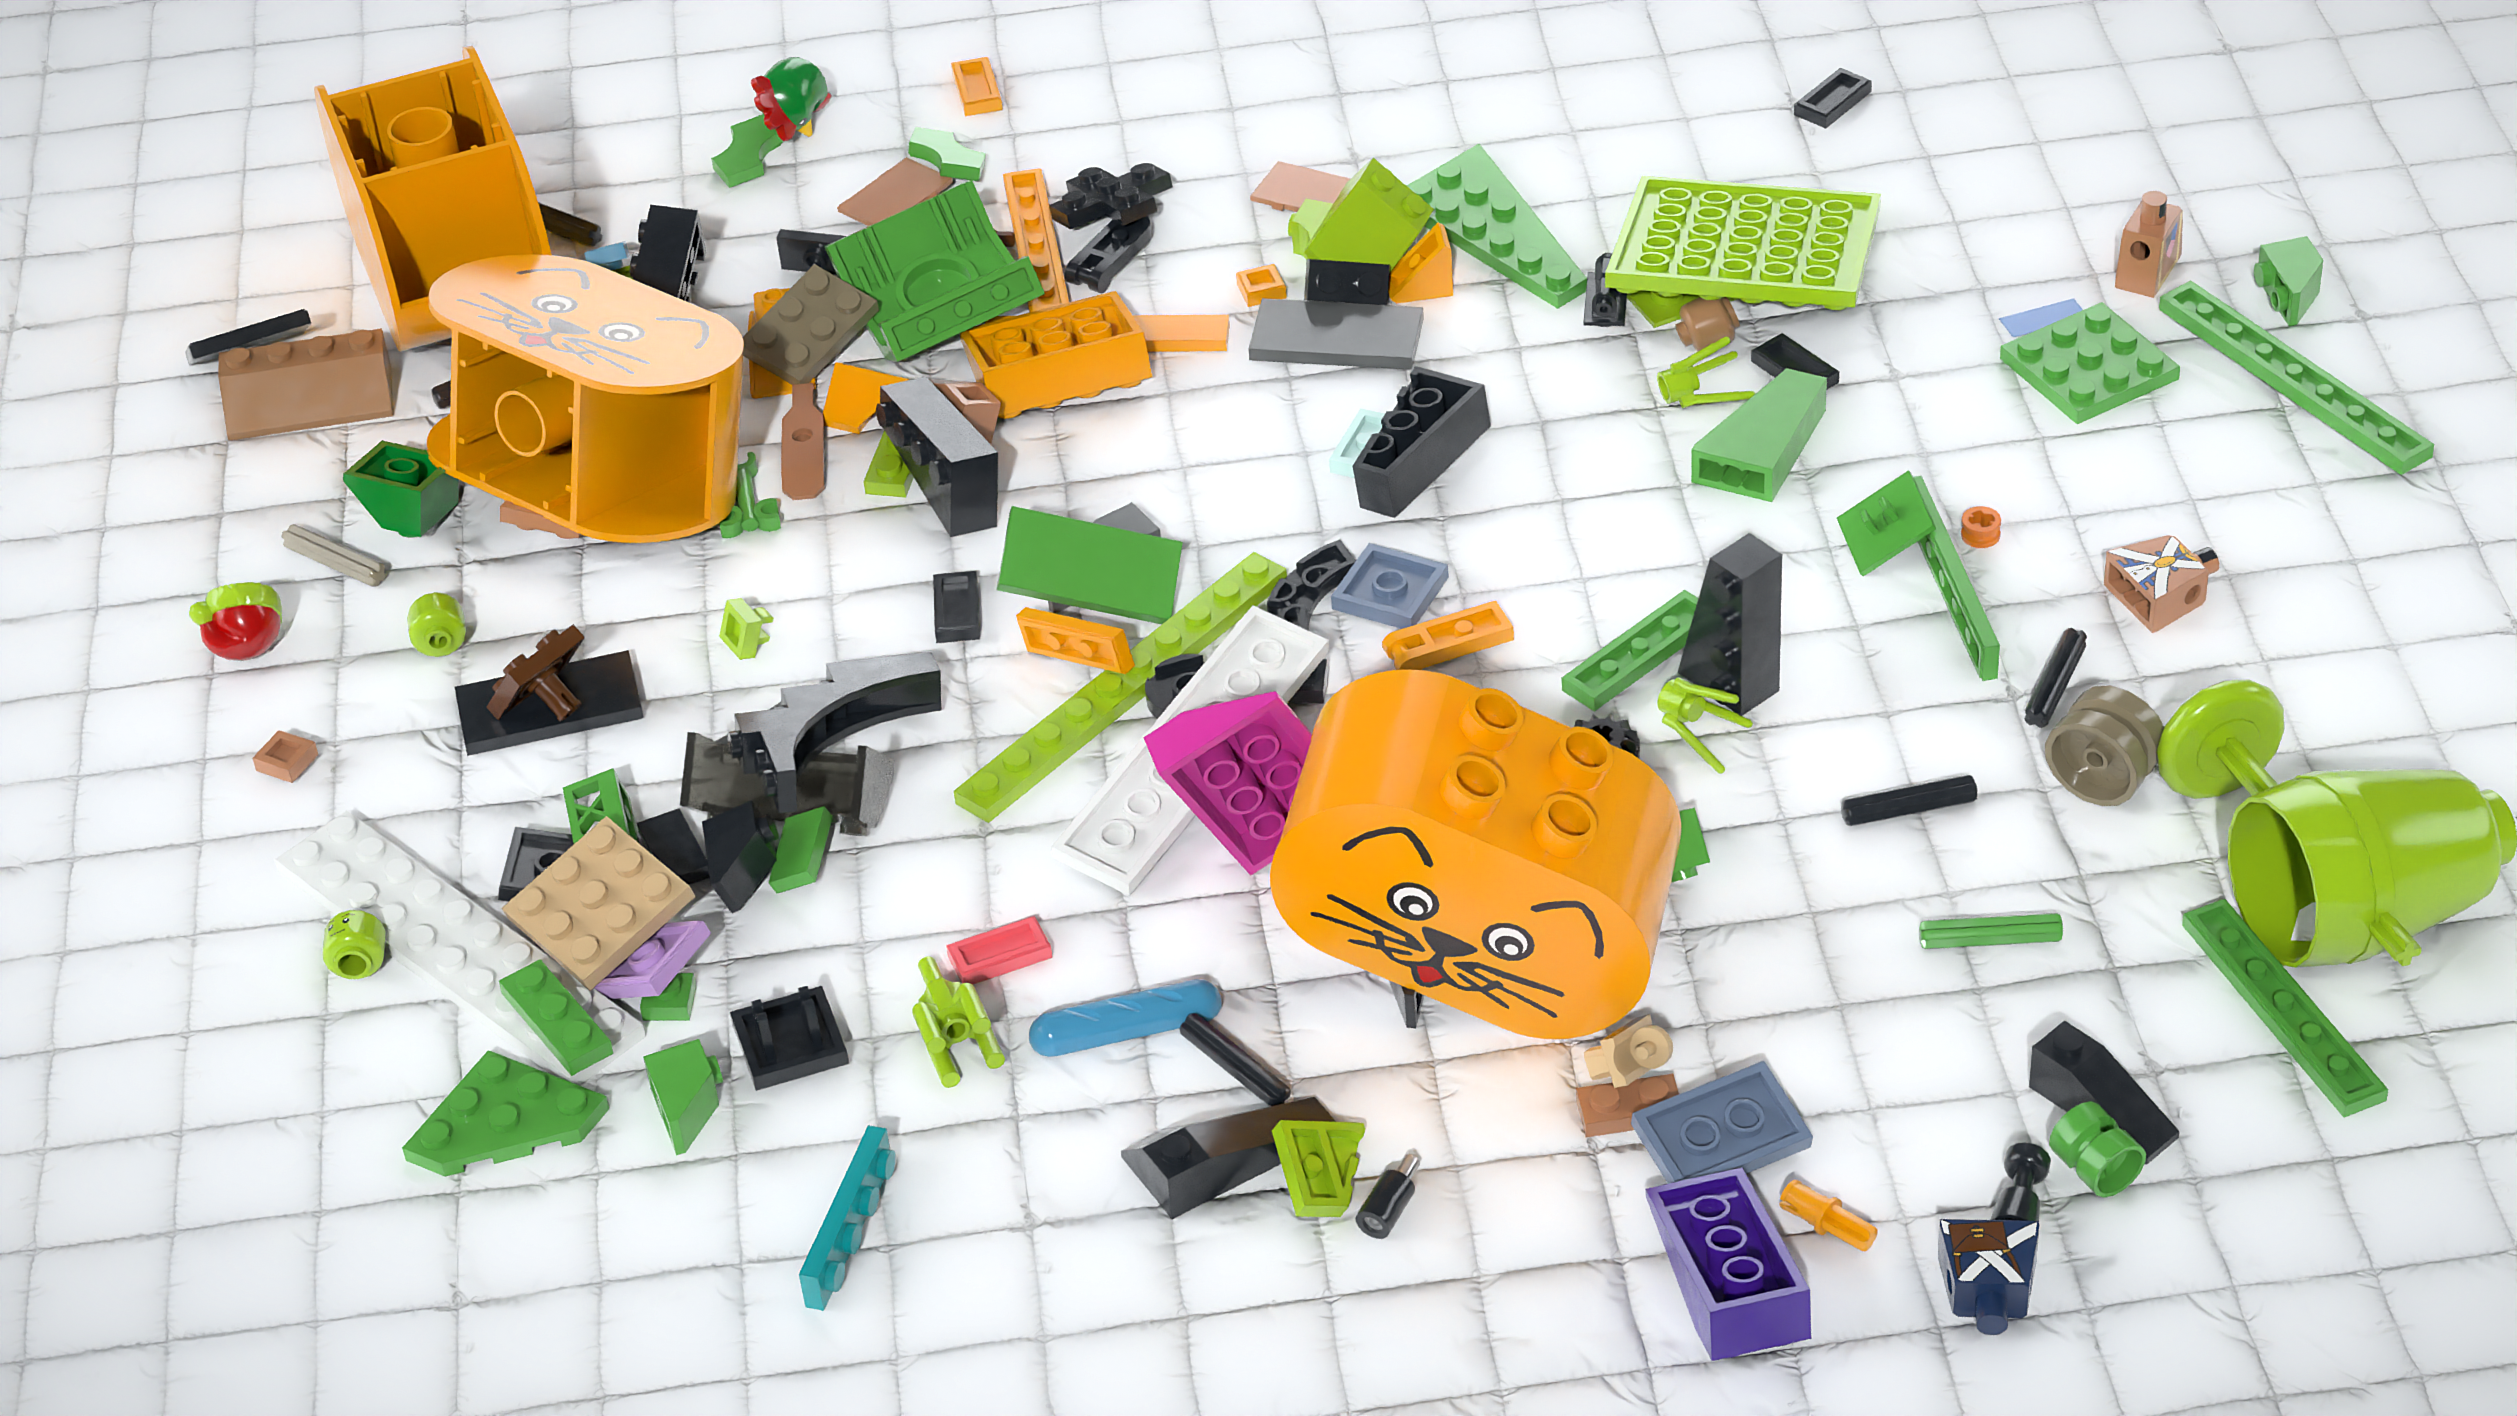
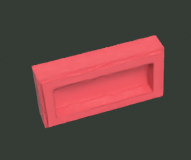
(999, 951)

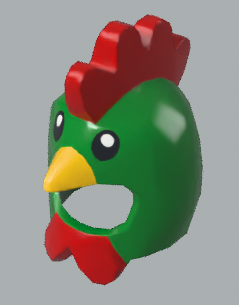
(790, 96)

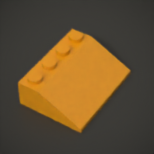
(1058, 353)

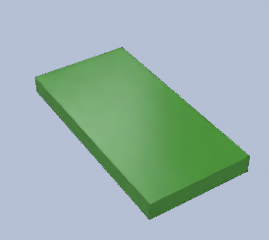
(1089, 565)

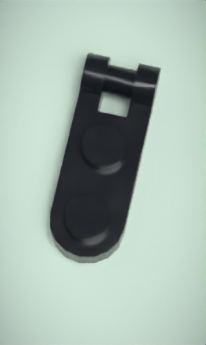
(1108, 254)

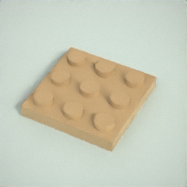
(598, 903)

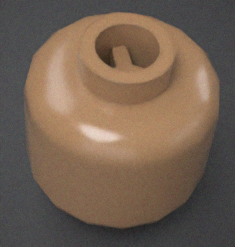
(1706, 322)

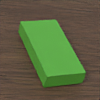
(800, 850)

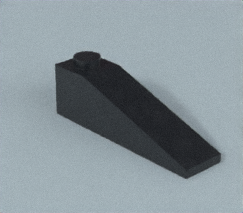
(1213, 1156)

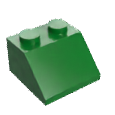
(402, 488)

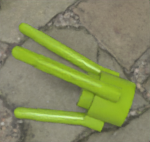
(1682, 379)
(1685, 702)

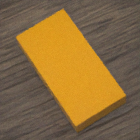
(976, 86)

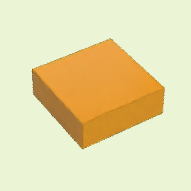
(1260, 283)

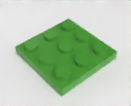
(2089, 362)

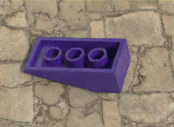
(1731, 1264)

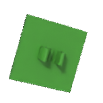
(1886, 523)

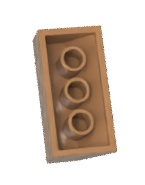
(305, 384)

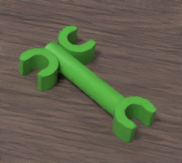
(749, 514)

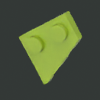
(1318, 1164)

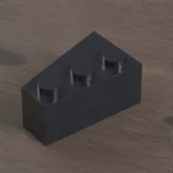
(668, 250)

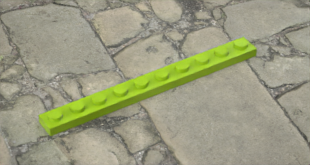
(1114, 693)

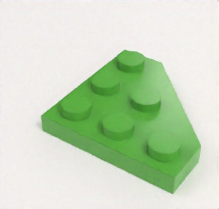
(501, 1115)

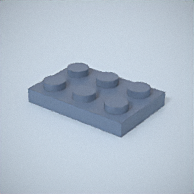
(1722, 1126)

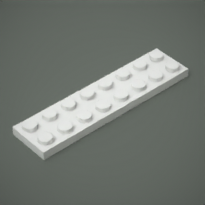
(1135, 810)

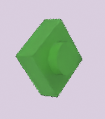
(673, 1003)

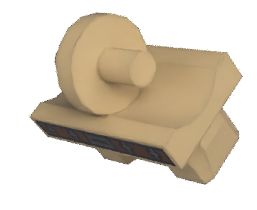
(1629, 1052)

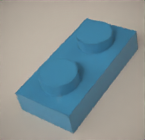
(608, 256)

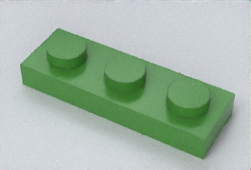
(556, 1017)

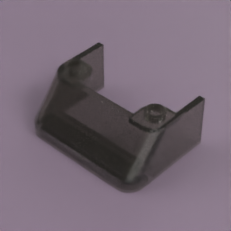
(846, 784)

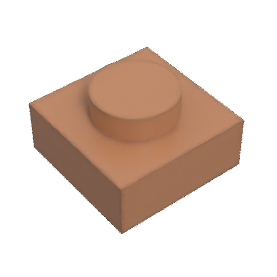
(285, 756)

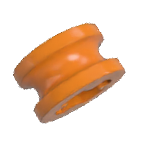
(1981, 527)

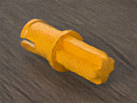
(1827, 1215)

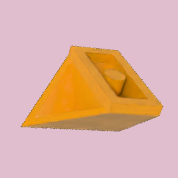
(1423, 270)
(854, 396)

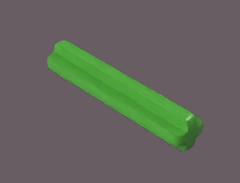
(1990, 931)

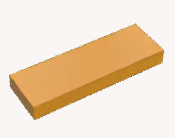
(1075, 640)

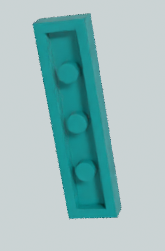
(843, 1224)

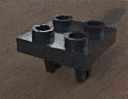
(789, 1037)

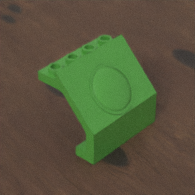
(933, 272)

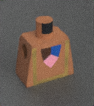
(2154, 228)

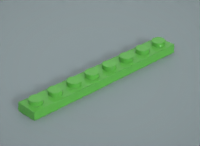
(2297, 377)

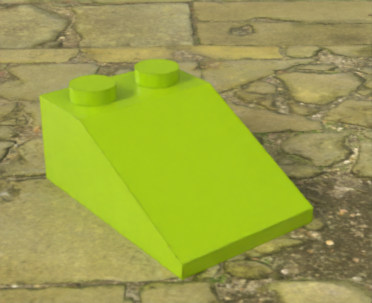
(1370, 220)

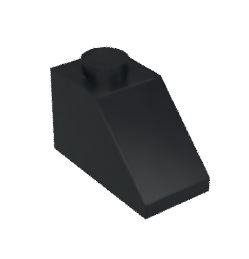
(739, 852)

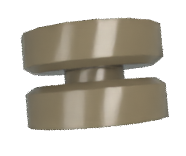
(2104, 745)

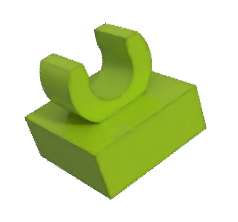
(742, 628)

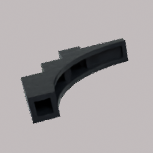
(815, 716)

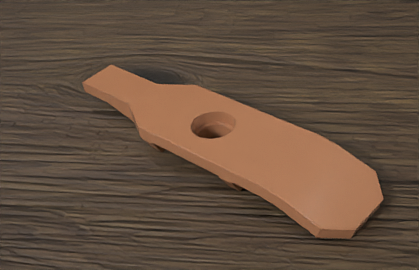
(802, 446)

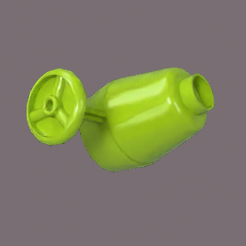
(2368, 846)

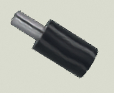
(1388, 1199)

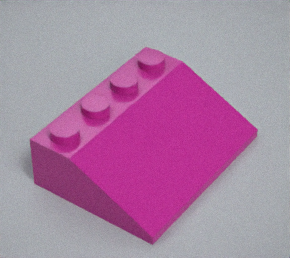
(1235, 770)

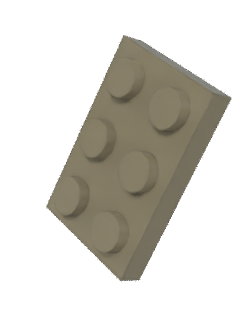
(808, 326)

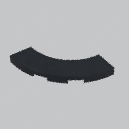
(1309, 583)

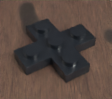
(1101, 194)

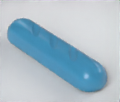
(1123, 1017)

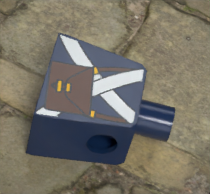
(1988, 1269)

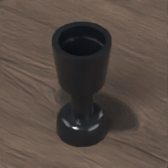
(2026, 1166)

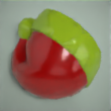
(238, 620)

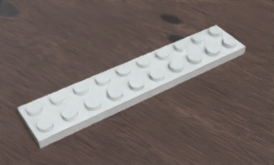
(442, 935)

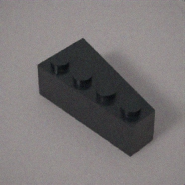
(1419, 439)
(943, 454)
(1738, 625)

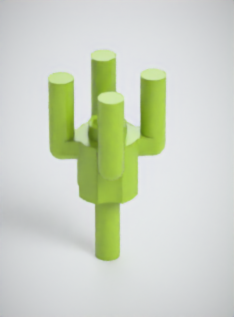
(949, 1015)

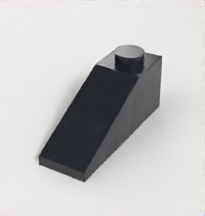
(2077, 1069)

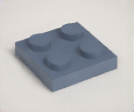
(1389, 586)

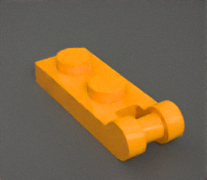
(1448, 637)

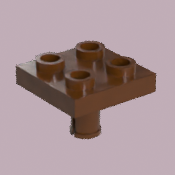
(539, 676)

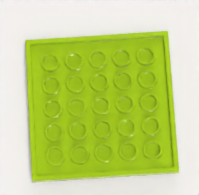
(1745, 242)

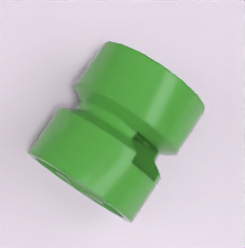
(2101, 1151)

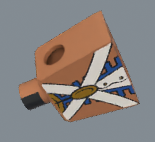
(2159, 579)

